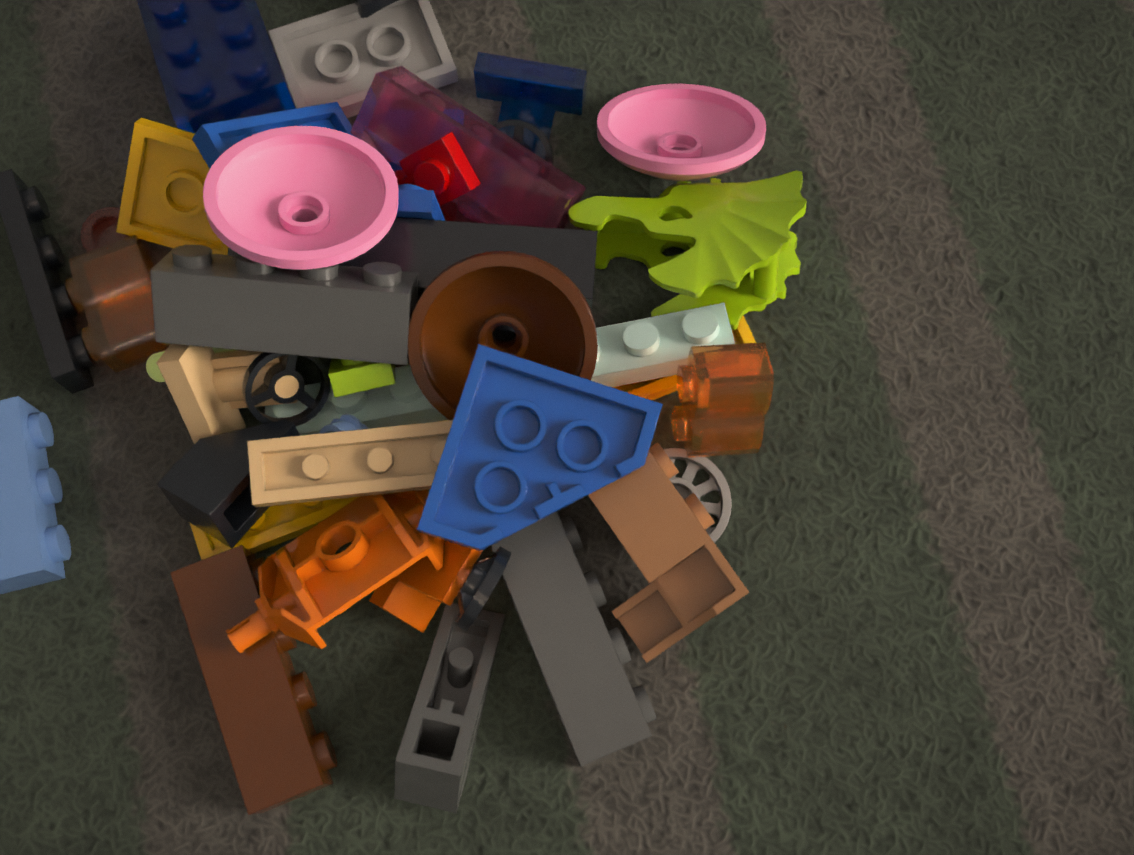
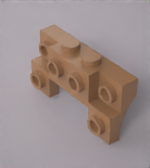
(673, 552)

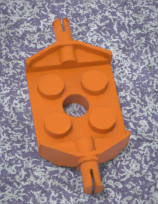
(310, 584)

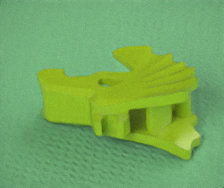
(731, 237)

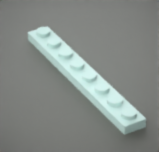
(625, 355)

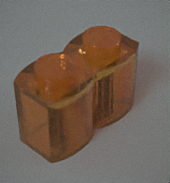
(117, 301)
(723, 399)

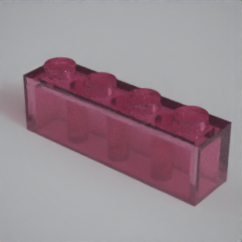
(516, 184)

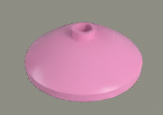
(681, 131)
(301, 197)

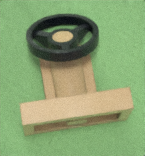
(214, 385)

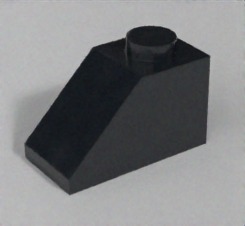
(213, 482)

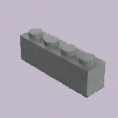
(283, 311)
(571, 640)

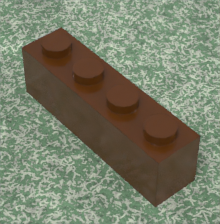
(253, 692)

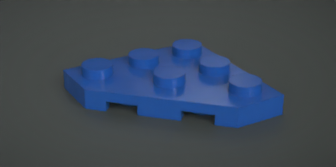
(529, 447)

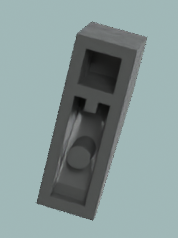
(447, 712)

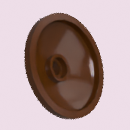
(491, 291)

